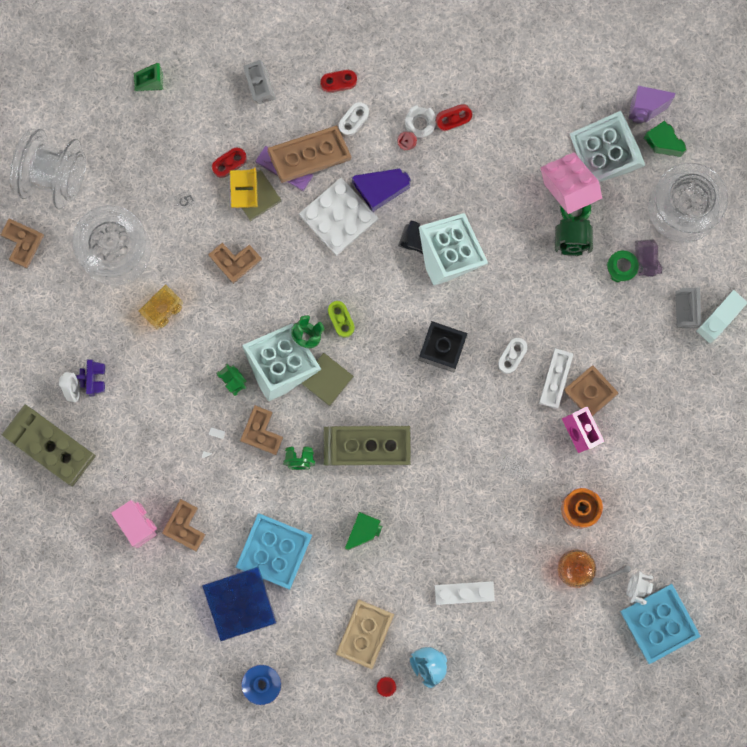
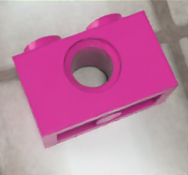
(582, 430)

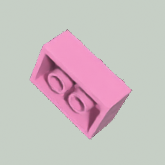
(571, 183)

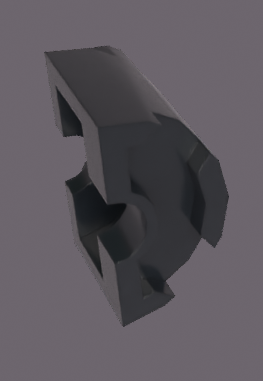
(411, 237)

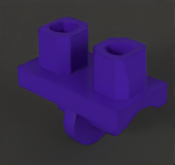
(92, 387)

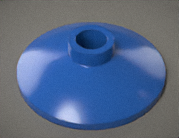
(253, 677)

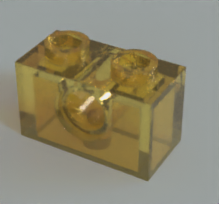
(164, 296)

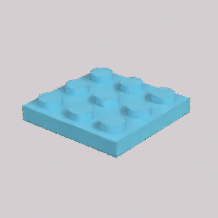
(275, 549)
(660, 624)

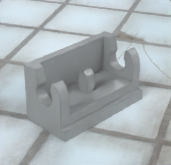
(259, 81)
(688, 308)

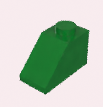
(363, 531)

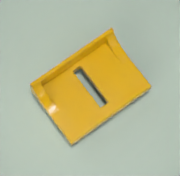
(243, 179)

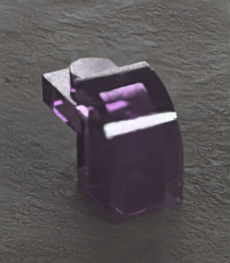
(647, 256)

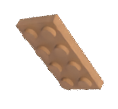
(309, 154)

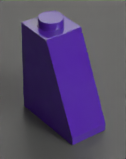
(381, 186)

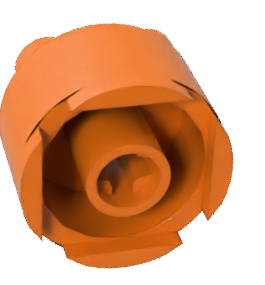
(577, 518)

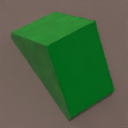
(149, 78)

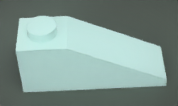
(721, 317)

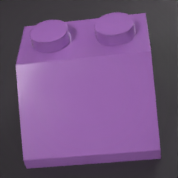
(649, 103)

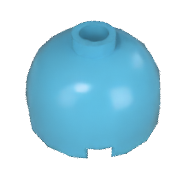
(430, 665)

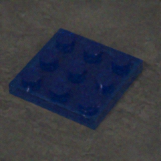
(239, 603)

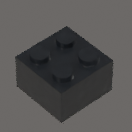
(442, 346)

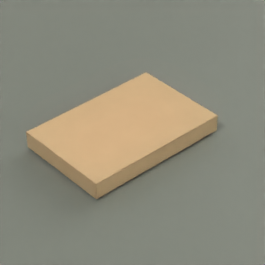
(365, 634)

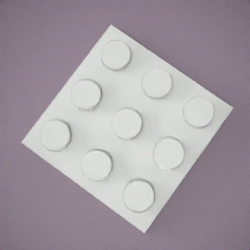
(338, 216)

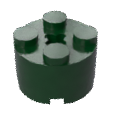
(574, 237)

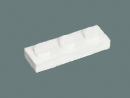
(556, 378)
(464, 593)

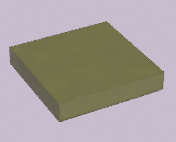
(266, 197)
(329, 381)

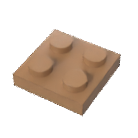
(591, 391)

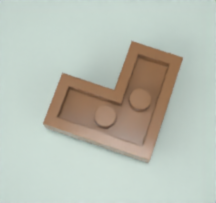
(26, 239)
(234, 266)
(256, 433)
(179, 528)

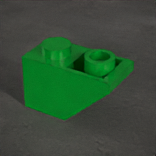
(664, 141)

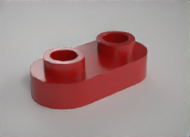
(339, 82)
(453, 118)
(227, 160)

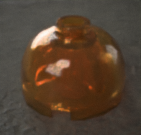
(567, 568)

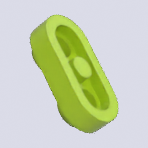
(341, 319)

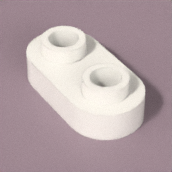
(353, 120)
(512, 356)
(69, 386)

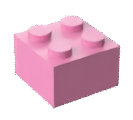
(134, 523)

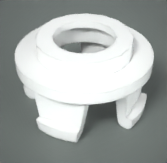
(427, 114)
(639, 587)

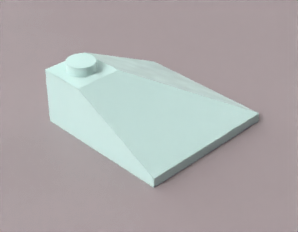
(608, 147)
(450, 249)
(279, 362)

